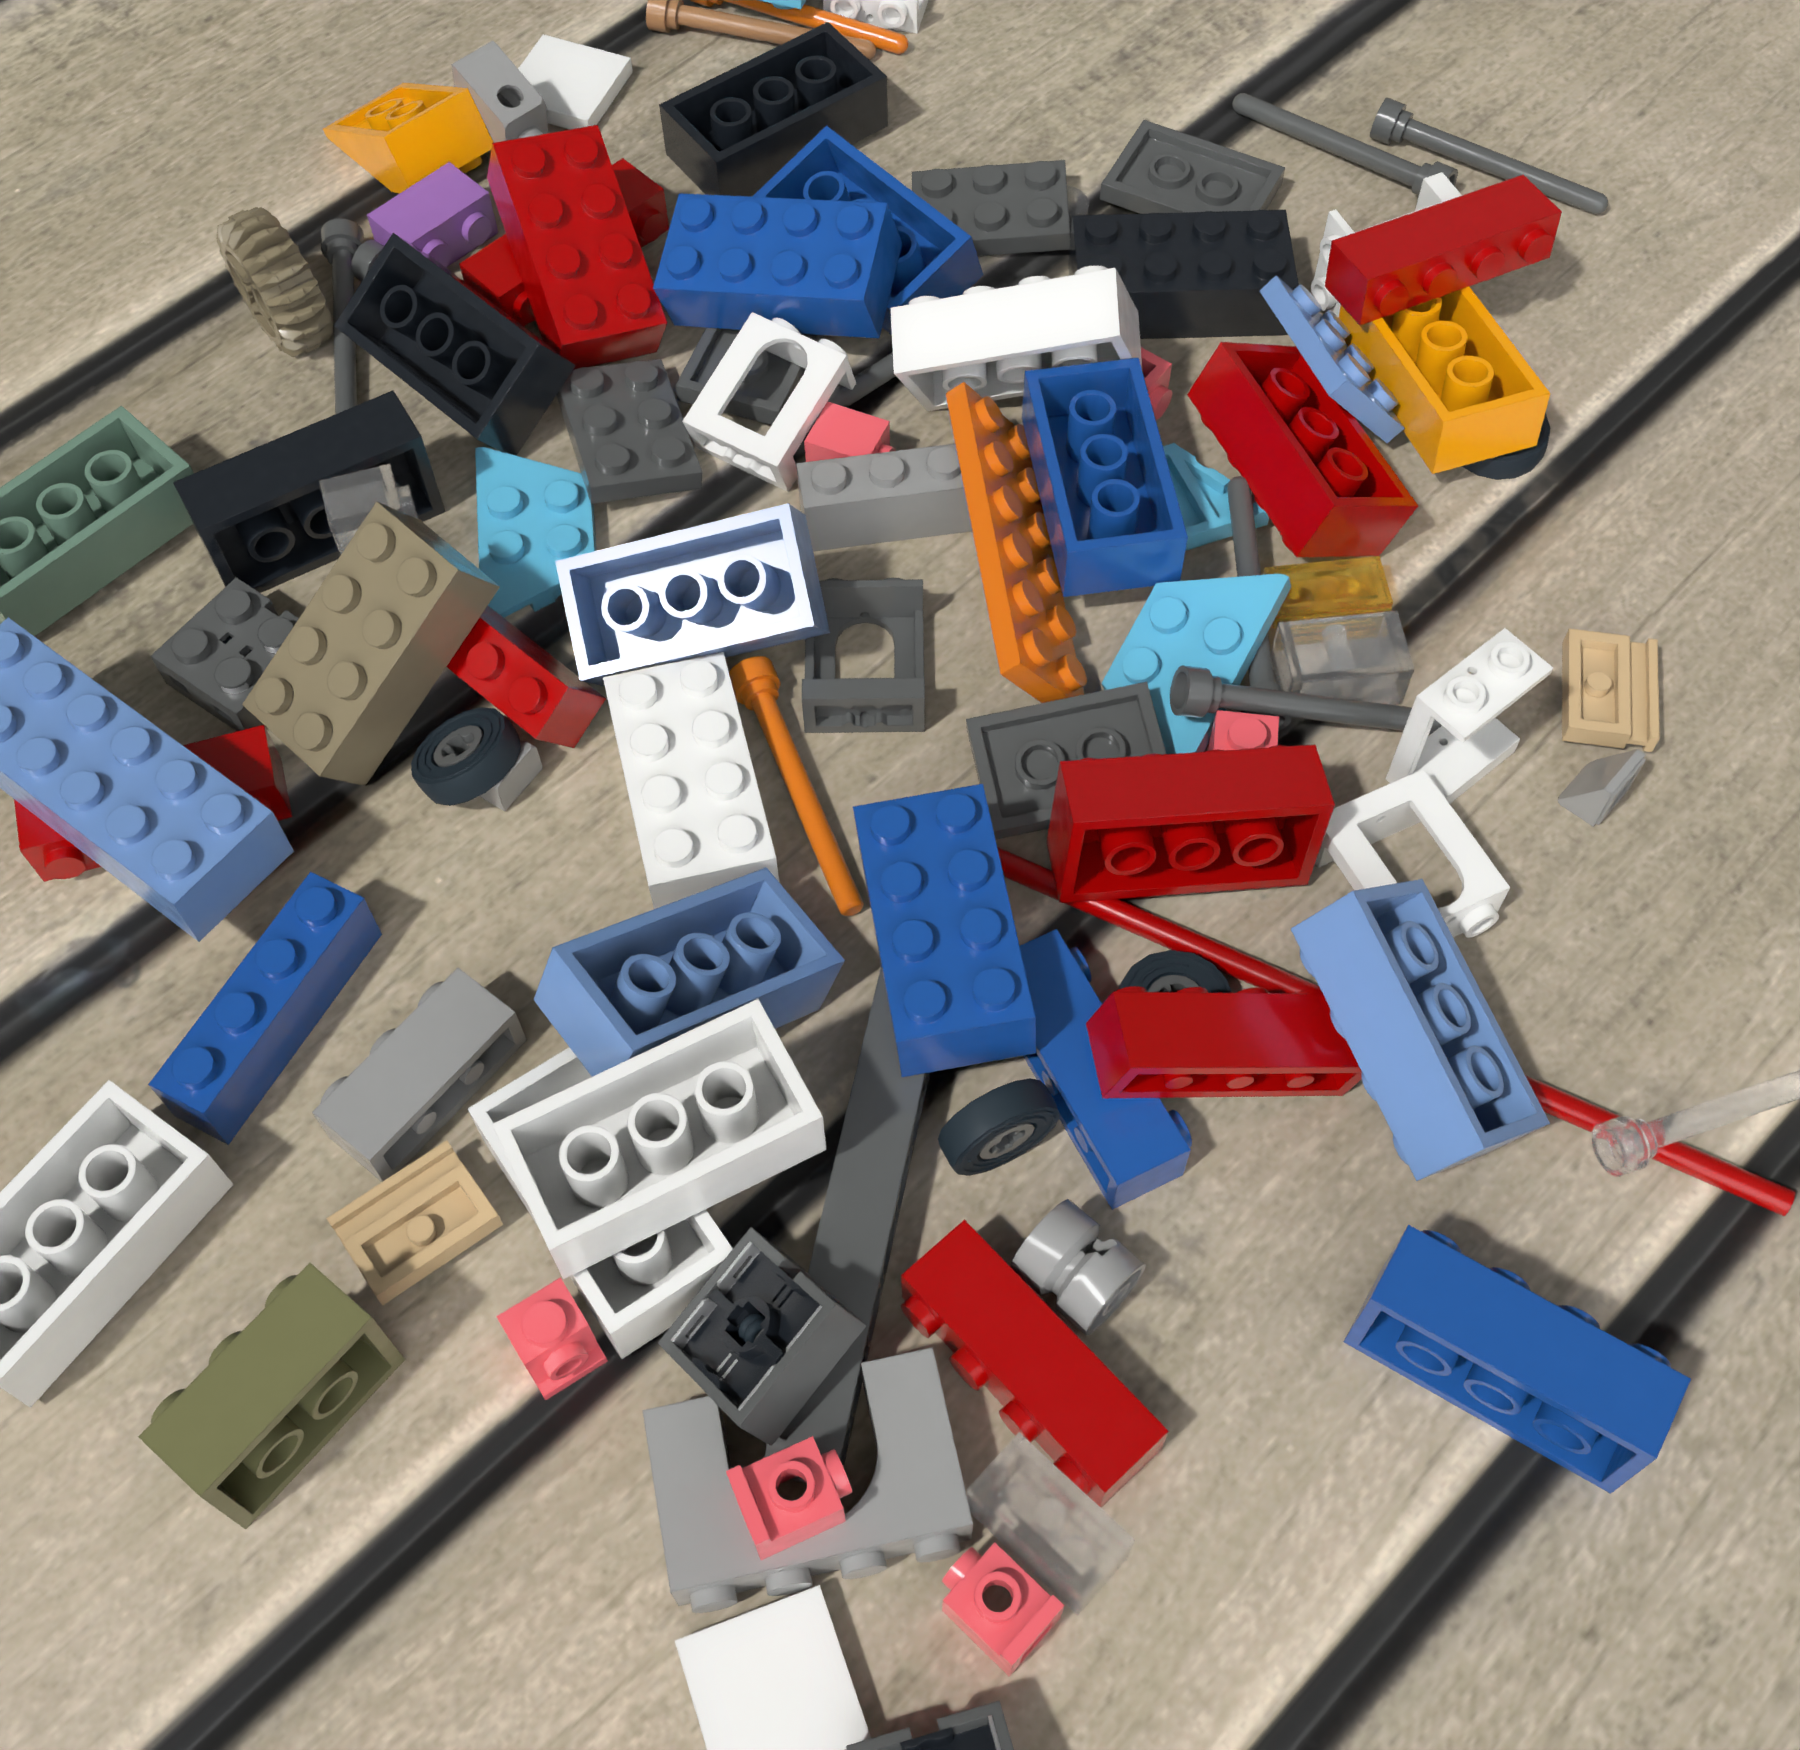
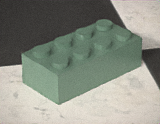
(86, 518)

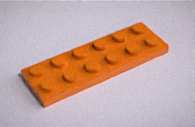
(1014, 551)

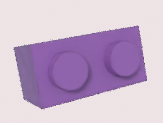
(439, 215)

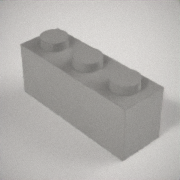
(883, 497)
(420, 1074)

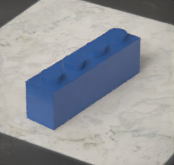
(267, 1008)
(1123, 1141)

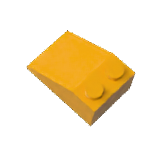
(413, 133)

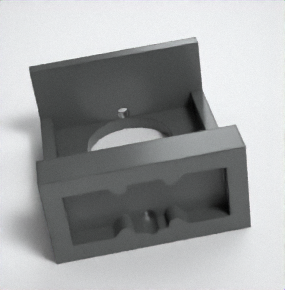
(867, 703)

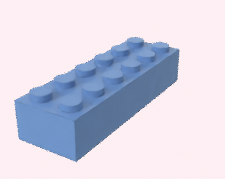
(128, 790)

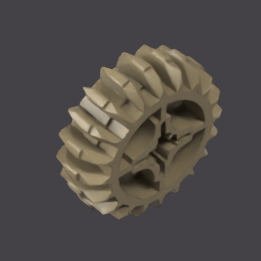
(274, 281)

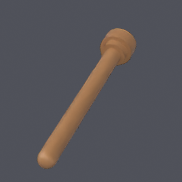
(671, 14)

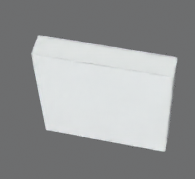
(575, 80)
(773, 1680)

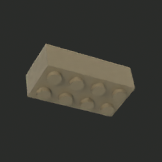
(370, 645)

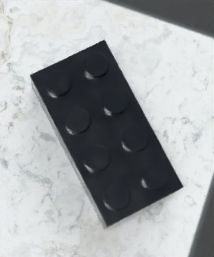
(760, 114)
(1192, 268)
(454, 346)
(266, 507)

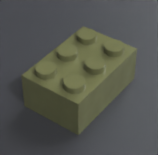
(272, 1396)

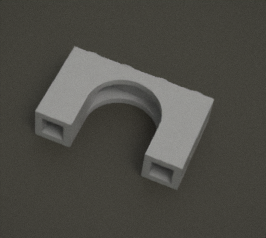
(909, 1507)

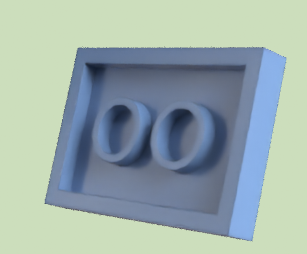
(1337, 367)

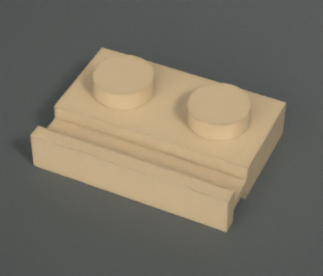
(1609, 690)
(414, 1222)

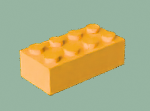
(1455, 379)

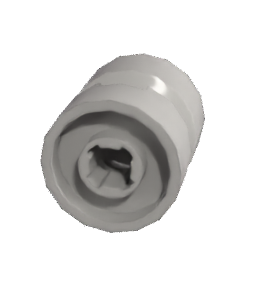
(1077, 1266)

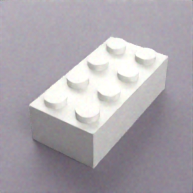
(1000, 333)
(689, 777)
(661, 1137)
(90, 1230)
(644, 1285)

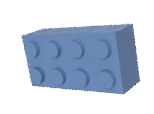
(693, 594)
(685, 967)
(1418, 1026)

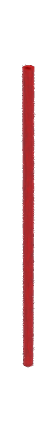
(1274, 980)

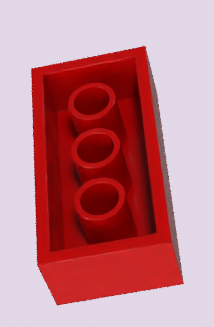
(576, 246)
(1300, 452)
(1187, 822)

